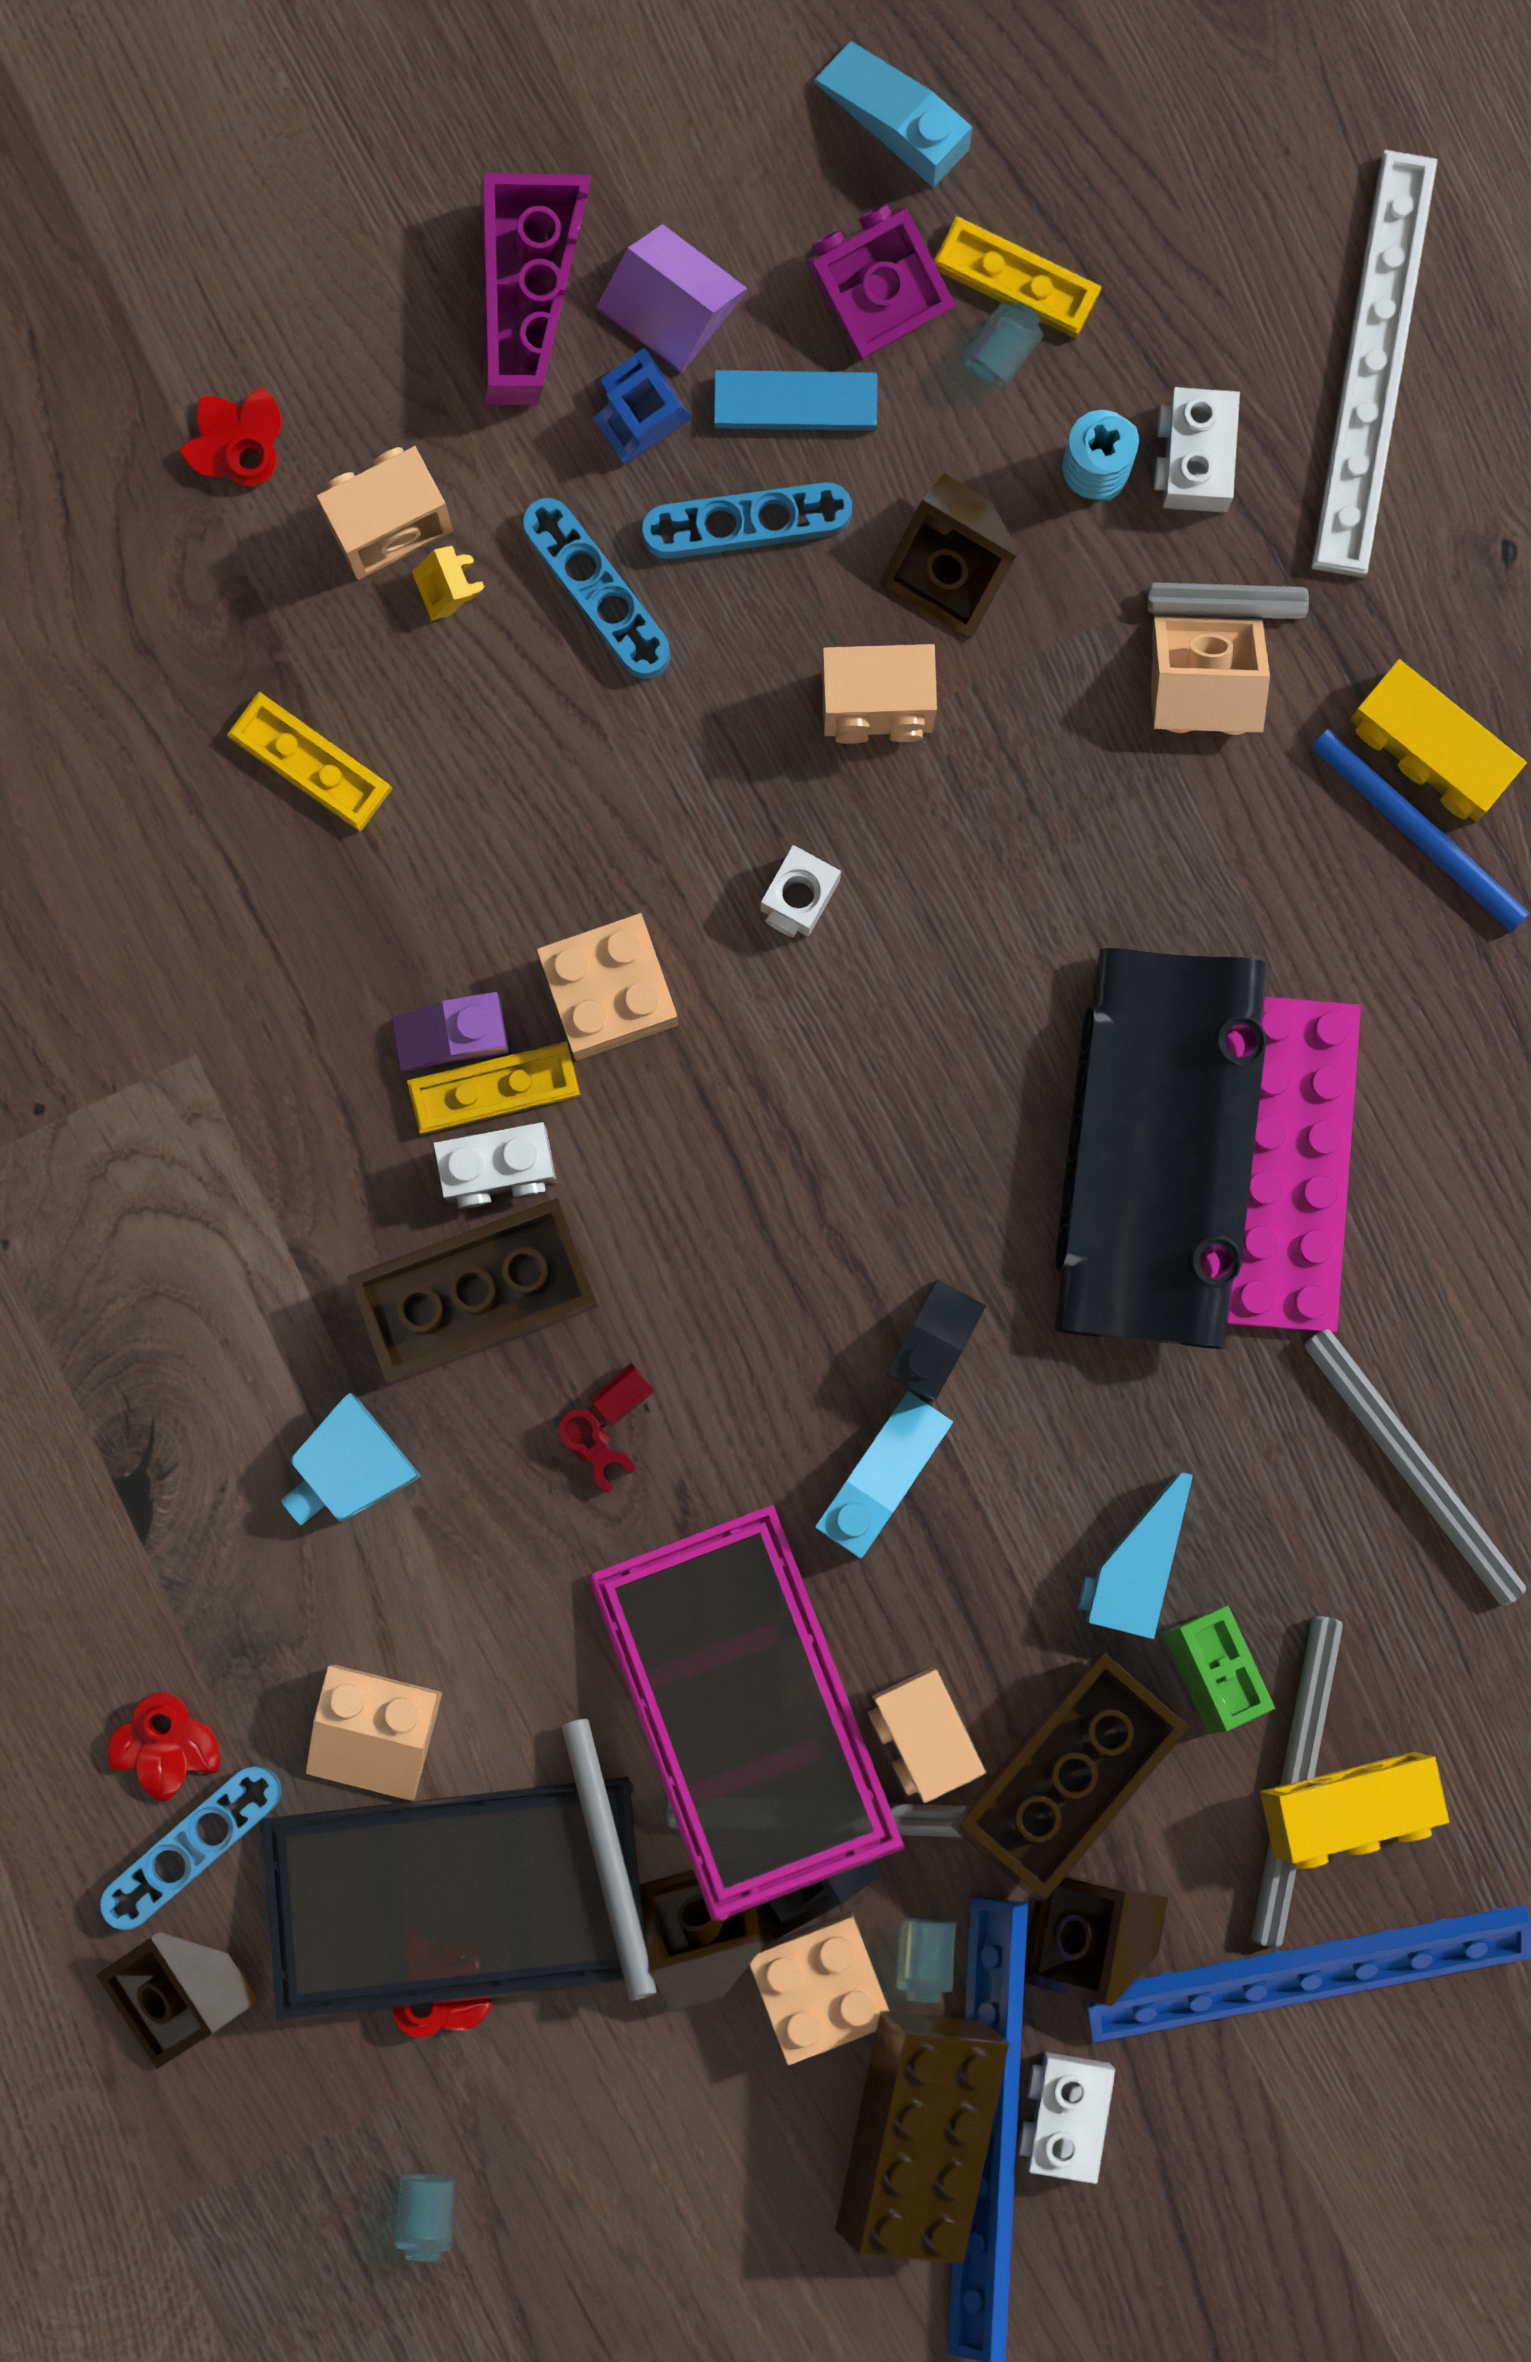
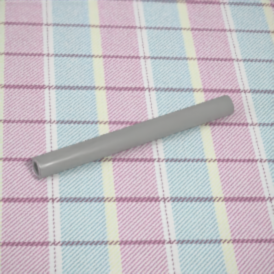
(609, 1860)

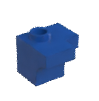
(640, 407)

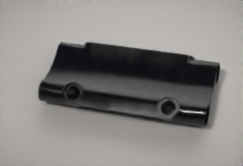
(1160, 1147)

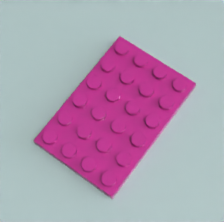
(1297, 1168)

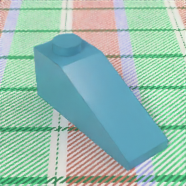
(897, 112)
(884, 1475)
(1135, 1573)

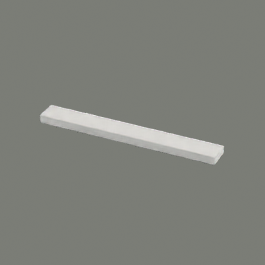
(1374, 364)

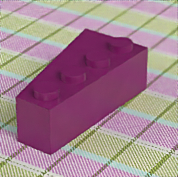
(525, 265)

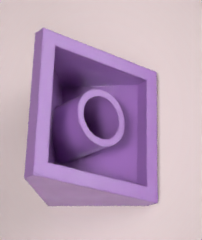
(669, 296)

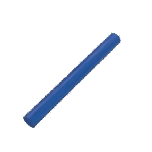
(1420, 830)

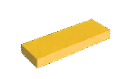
(1016, 275)
(309, 761)
(493, 1088)

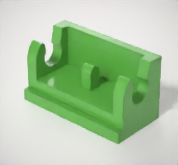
(1218, 1670)

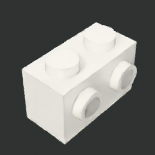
(1199, 449)
(495, 1164)
(1068, 2117)

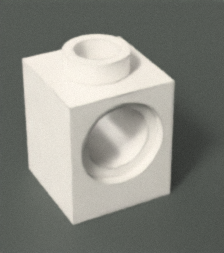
(806, 870)

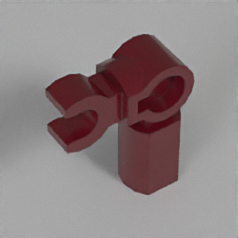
(582, 1429)

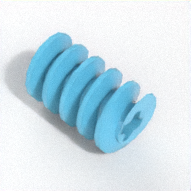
(1100, 454)

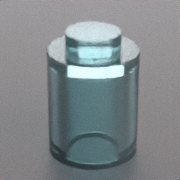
(1003, 344)
(925, 1958)
(425, 2215)

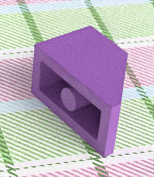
(451, 1032)

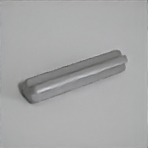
(1227, 600)

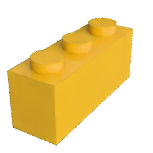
(1436, 742)
(1355, 1809)

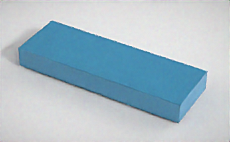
(795, 400)

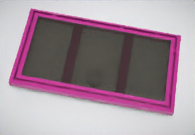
(744, 1713)

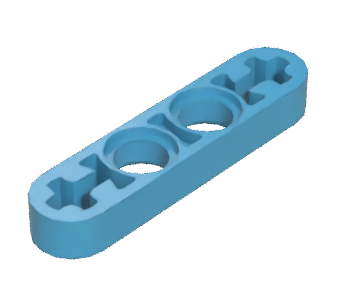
(748, 529)
(591, 592)
(195, 1852)

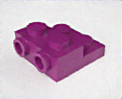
(879, 279)

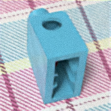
(347, 1465)

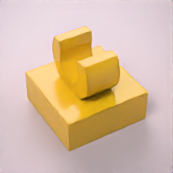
(443, 582)

